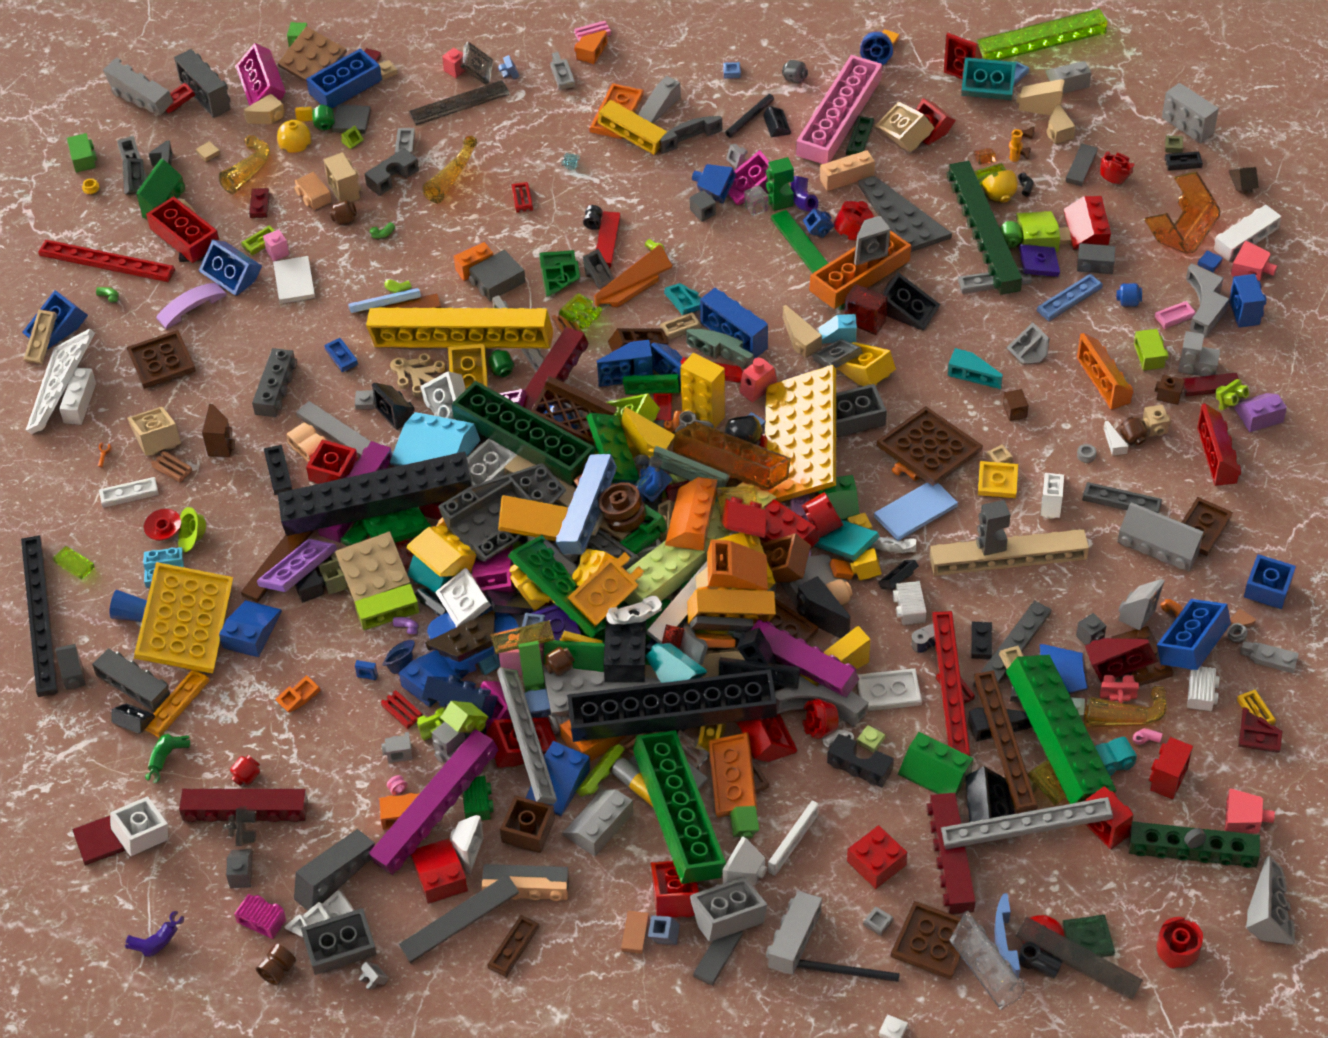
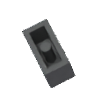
(1096, 258)

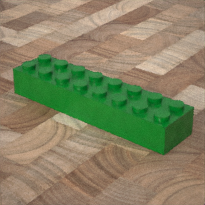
(1059, 727)
(679, 807)

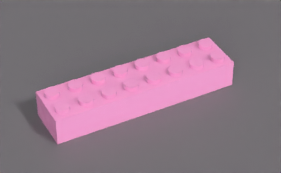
(839, 110)

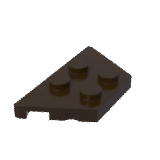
(466, 639)

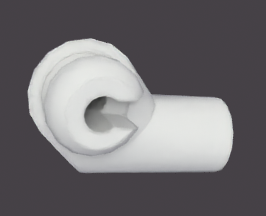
(828, 740)

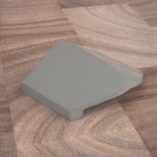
(1030, 345)

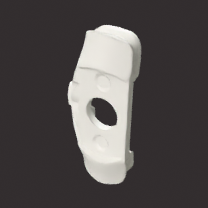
(905, 546)
(646, 608)

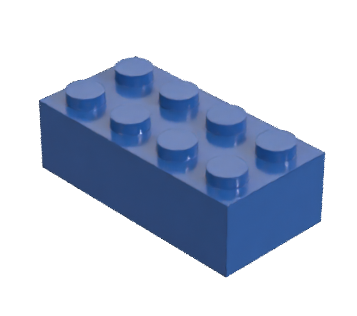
(344, 79)
(728, 317)
(1193, 634)

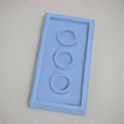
(915, 510)

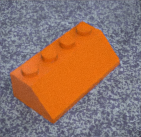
(1103, 372)
(692, 514)

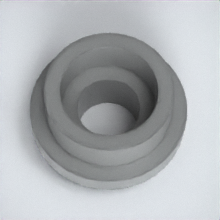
(1237, 628)

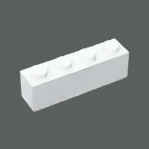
(1251, 229)

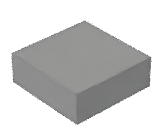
(878, 921)

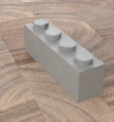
(794, 932)

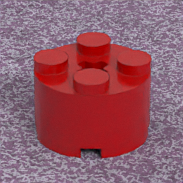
(851, 217)
(822, 514)
(1179, 942)

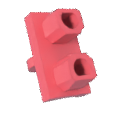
(1119, 691)

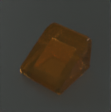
(985, 156)

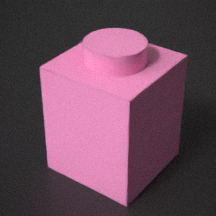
(276, 245)

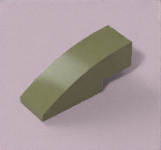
(332, 575)

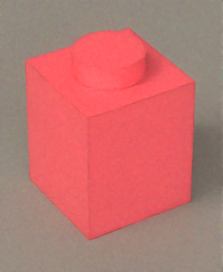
(452, 62)

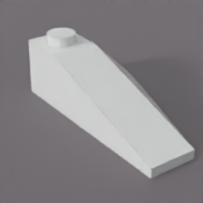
(442, 392)

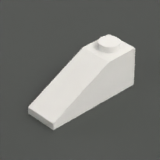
(1052, 495)

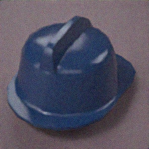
(399, 656)

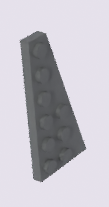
(903, 216)

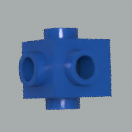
(818, 222)

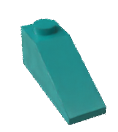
(970, 367)

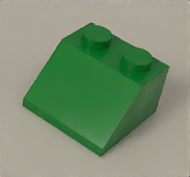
(843, 496)

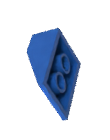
(67, 321)
(249, 628)
(415, 674)
(567, 772)

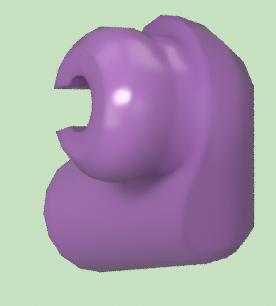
(406, 622)

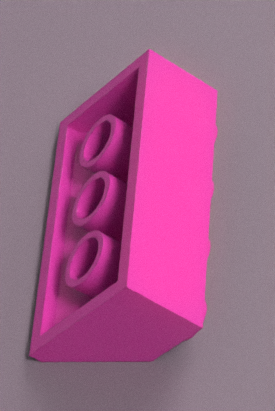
(260, 74)

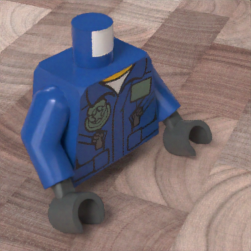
(652, 478)

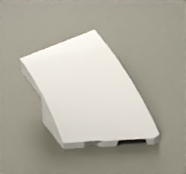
(332, 907)

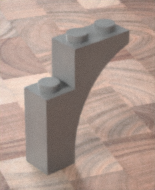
(1212, 304)
(849, 709)

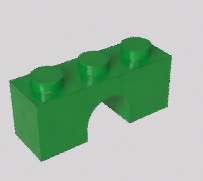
(779, 175)

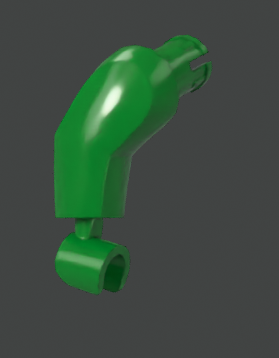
(161, 750)

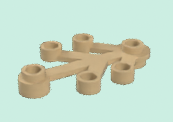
(401, 365)

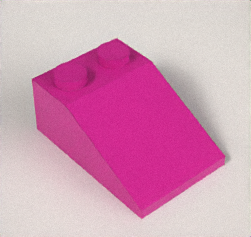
(748, 176)

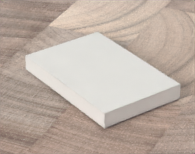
(294, 279)
(463, 598)
(890, 689)

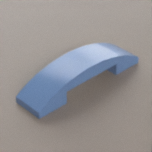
(1003, 916)

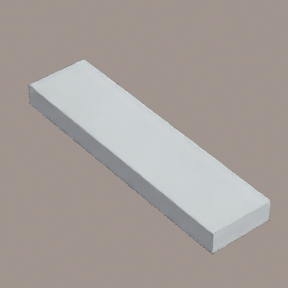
(793, 838)

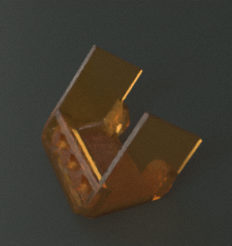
(1196, 220)

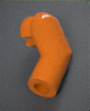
(673, 424)
(898, 468)
(1170, 604)

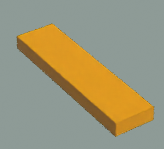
(177, 702)

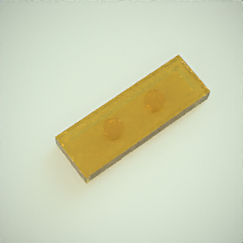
(510, 639)

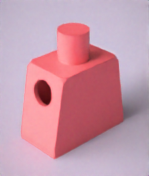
(1252, 260)
(756, 379)
(1245, 812)

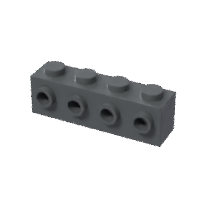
(274, 382)

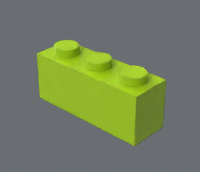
(385, 606)

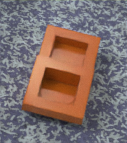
(295, 698)

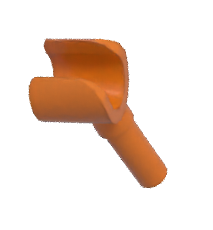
(103, 453)

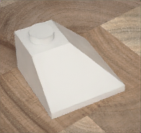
(467, 841)
(745, 862)

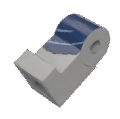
(923, 639)

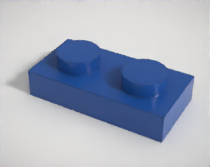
(341, 355)

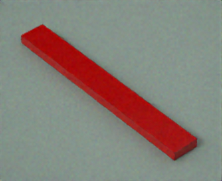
(106, 260)
(950, 681)

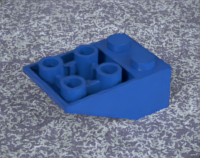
(628, 360)

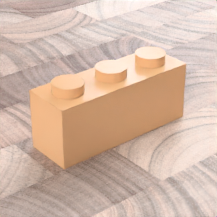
(847, 170)

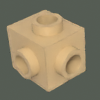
(1156, 420)

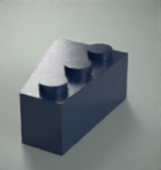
(453, 689)

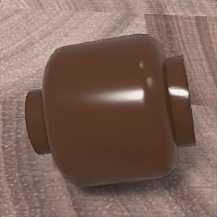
(343, 212)
(1133, 431)
(559, 661)

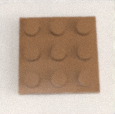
(310, 54)

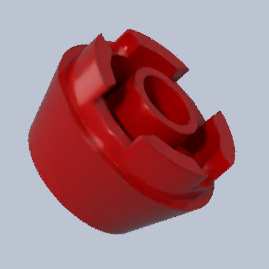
(1115, 167)
(821, 718)

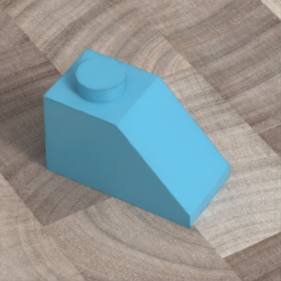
(838, 328)

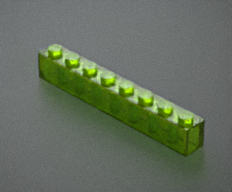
(1043, 35)

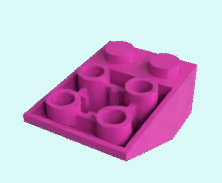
(495, 572)

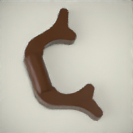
(1027, 133)

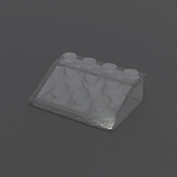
(987, 962)

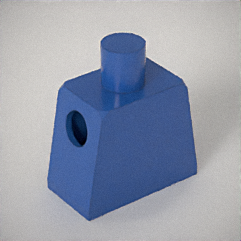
(715, 181)

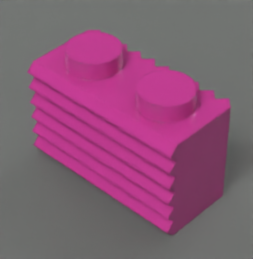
(260, 916)

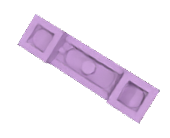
(187, 301)

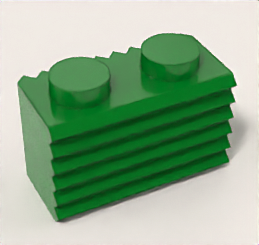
(476, 799)

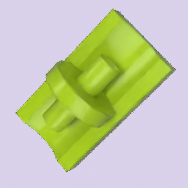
(1231, 394)
(429, 724)

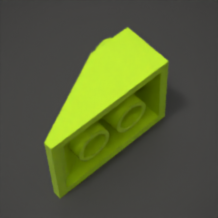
(1039, 229)
(641, 404)

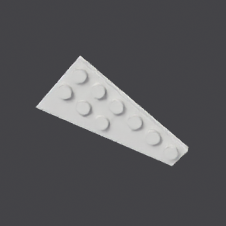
(58, 374)

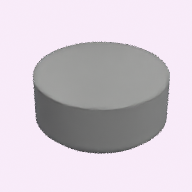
(1086, 453)

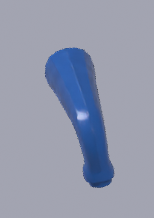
(127, 606)

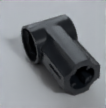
(1040, 961)

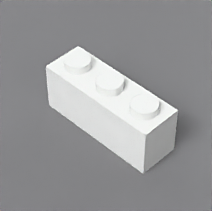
(77, 396)

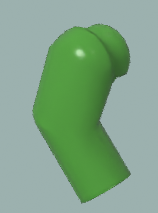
(106, 291)

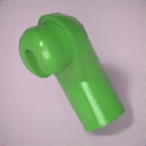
(383, 233)

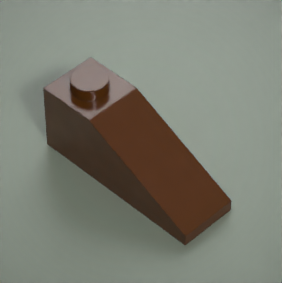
(626, 335)

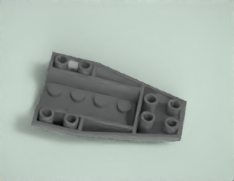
(476, 510)

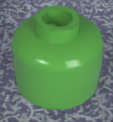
(1012, 233)

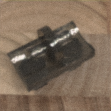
(242, 817)

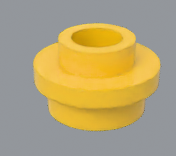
(90, 186)

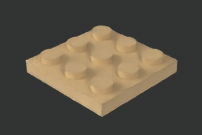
(372, 566)

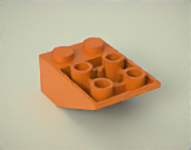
(736, 566)

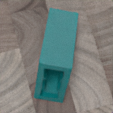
(672, 664)

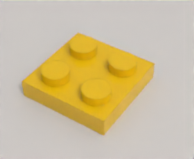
(997, 479)

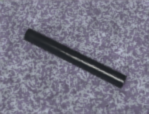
(749, 115)

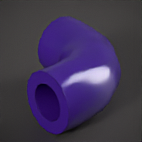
(802, 198)

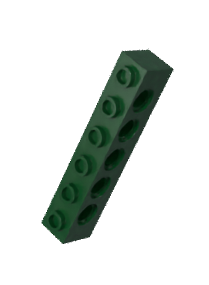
(1225, 841)

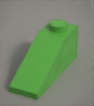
(531, 666)

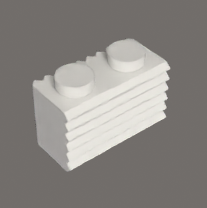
(910, 603)
(1202, 688)

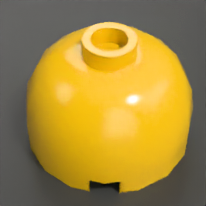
(293, 136)
(1000, 187)

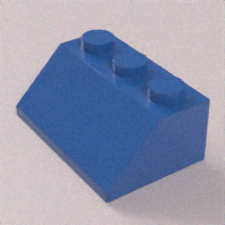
(229, 267)
(666, 360)

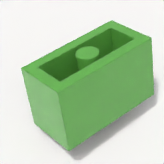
(81, 152)

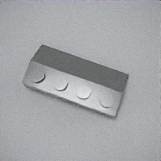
(1160, 537)

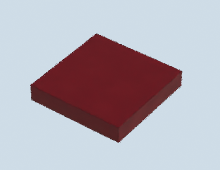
(97, 840)

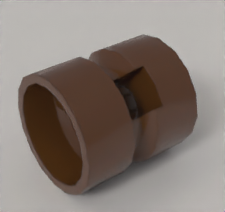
(277, 961)

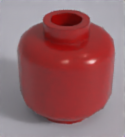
(245, 770)

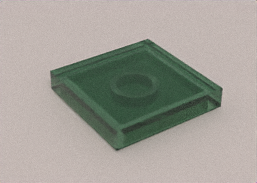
(1091, 934)

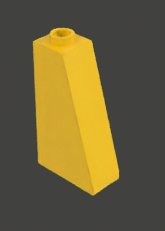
(851, 649)

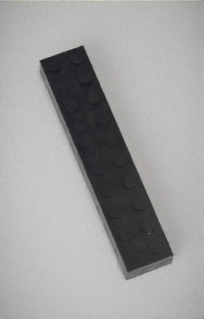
(374, 493)
(672, 705)

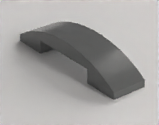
(708, 125)
(692, 646)

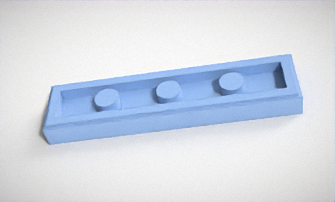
(384, 300)

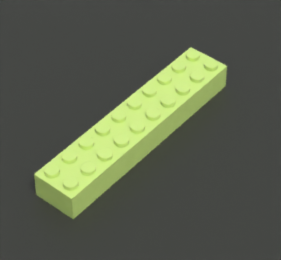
(671, 566)

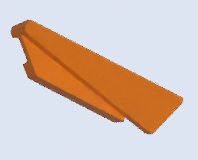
(635, 279)

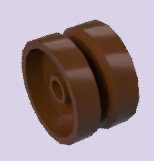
(622, 507)

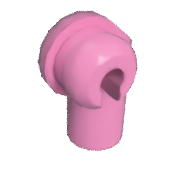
(1145, 735)

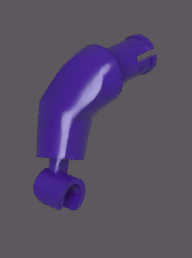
(157, 941)

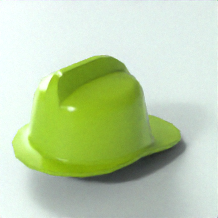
(192, 528)

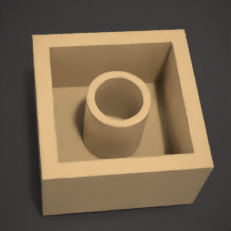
(342, 178)

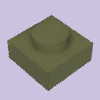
(1173, 144)

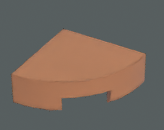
(1242, 618)

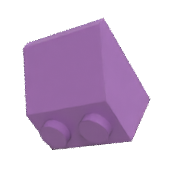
(1261, 411)

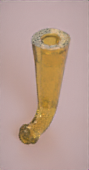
(238, 175)
(440, 184)
(1109, 713)

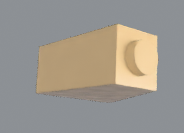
(1041, 97)

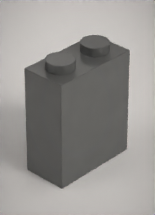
(497, 275)

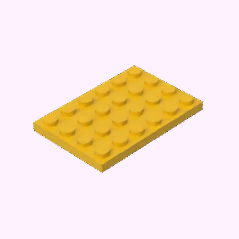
(183, 618)

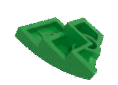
(558, 270)

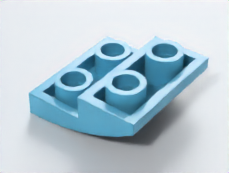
(169, 556)

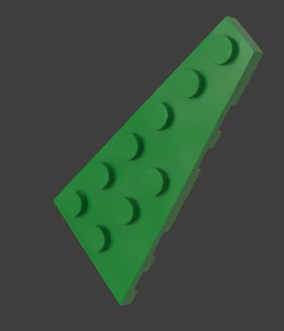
(552, 578)

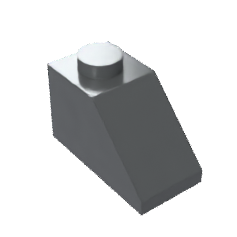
(70, 666)
(239, 868)

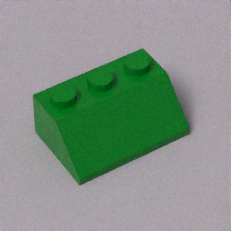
(159, 187)
(586, 654)
(935, 765)

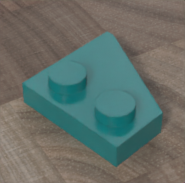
(683, 298)

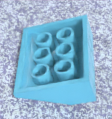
(433, 437)

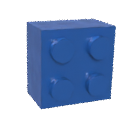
(1247, 300)
(1269, 581)

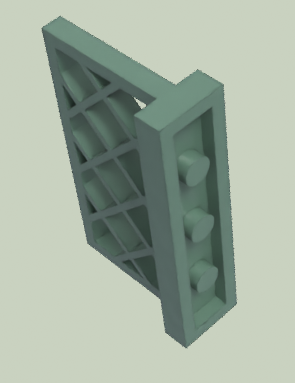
(688, 468)

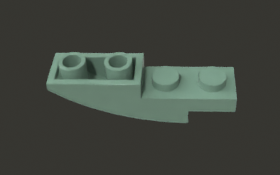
(716, 344)

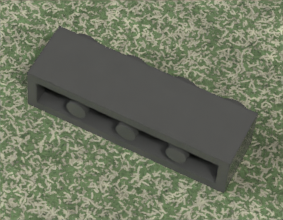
(131, 679)

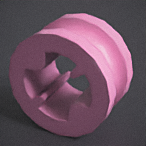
(397, 785)

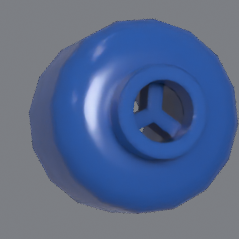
(1129, 295)

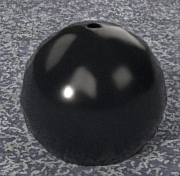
(745, 428)

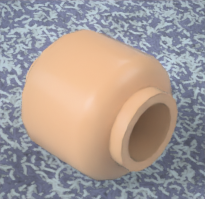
(840, 590)

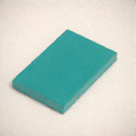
(848, 540)

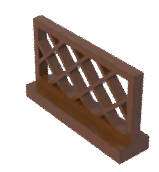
(578, 401)

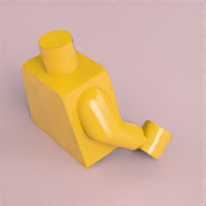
(528, 588)

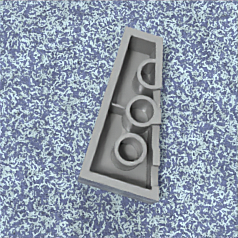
(137, 87)

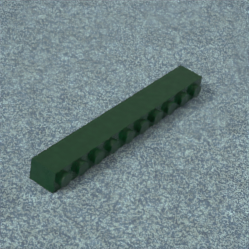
(984, 228)

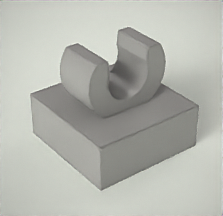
(736, 155)
(374, 974)

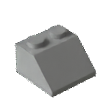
(1075, 76)
(872, 240)
(1141, 604)

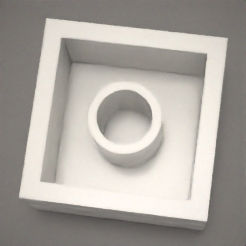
(139, 826)

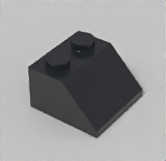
(392, 405)

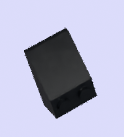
(908, 302)
(822, 608)

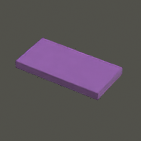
(296, 565)

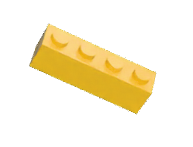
(631, 126)

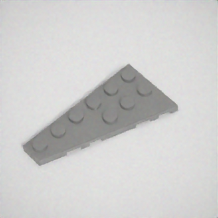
(578, 682)

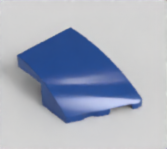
(1070, 667)

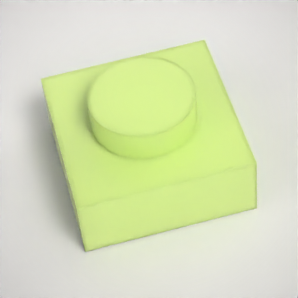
(870, 738)

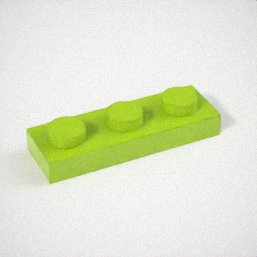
(600, 771)

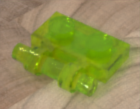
(575, 310)

